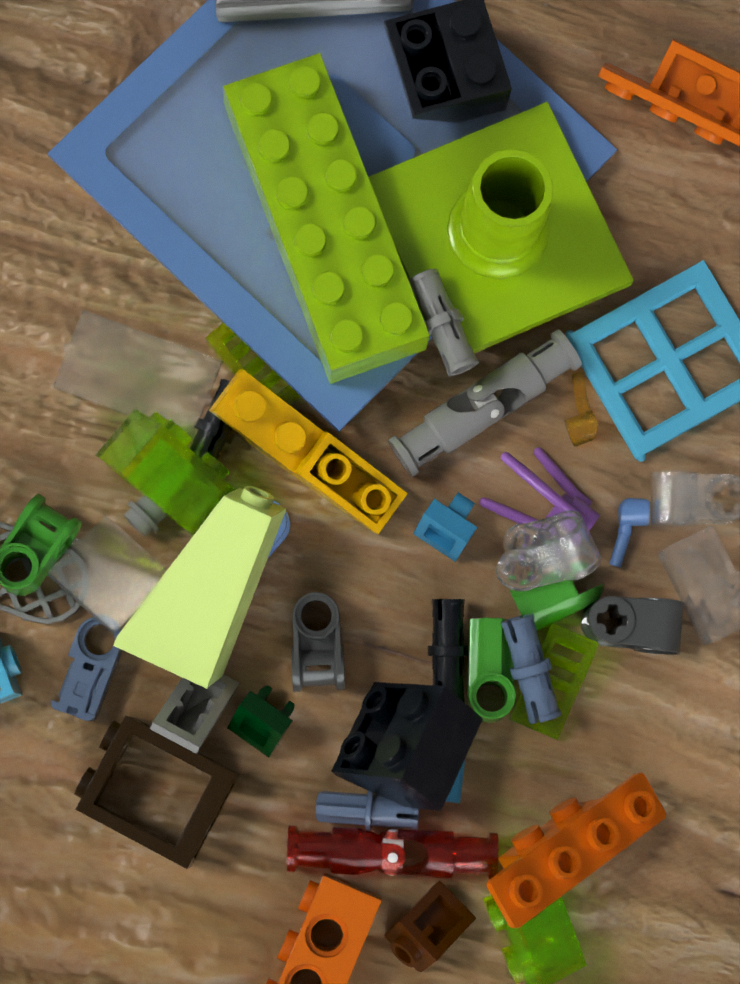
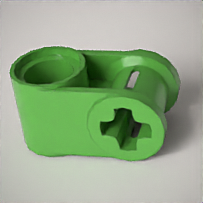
(37, 543)

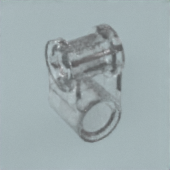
(688, 499)
(553, 548)

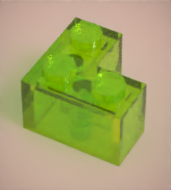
(159, 465)

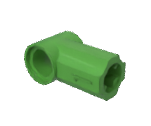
(489, 664)

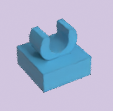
(447, 526)

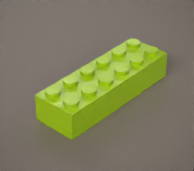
(325, 218)

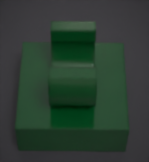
(260, 722)

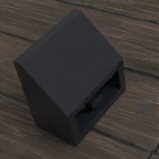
(449, 62)
(408, 743)

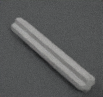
(280, 9)

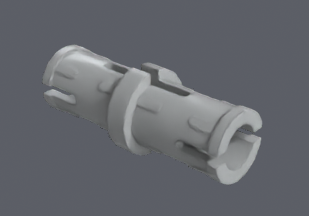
(443, 322)

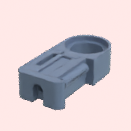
(87, 676)

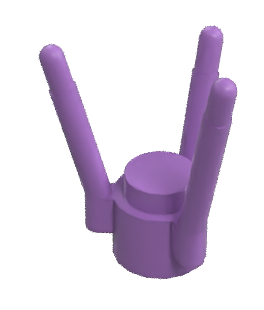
(572, 501)

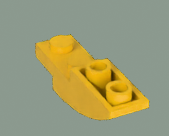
(308, 452)

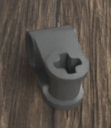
(643, 624)
(317, 648)

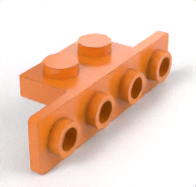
(687, 87)
(571, 847)

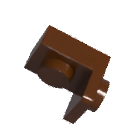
(429, 928)

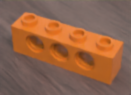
(351, 909)

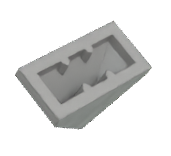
(193, 711)

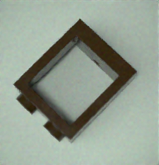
(203, 817)

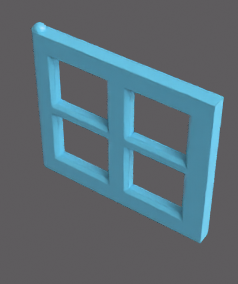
(667, 358)

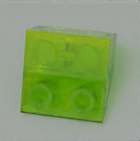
(541, 948)

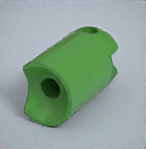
(554, 601)

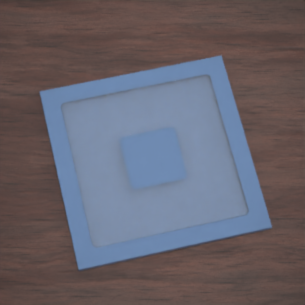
(178, 183)

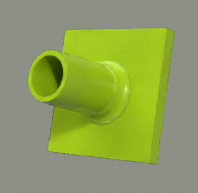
(503, 226)

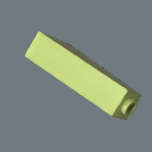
(204, 595)

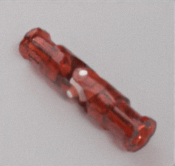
(361, 851)

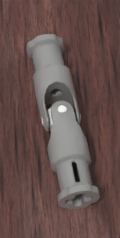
(455, 422)

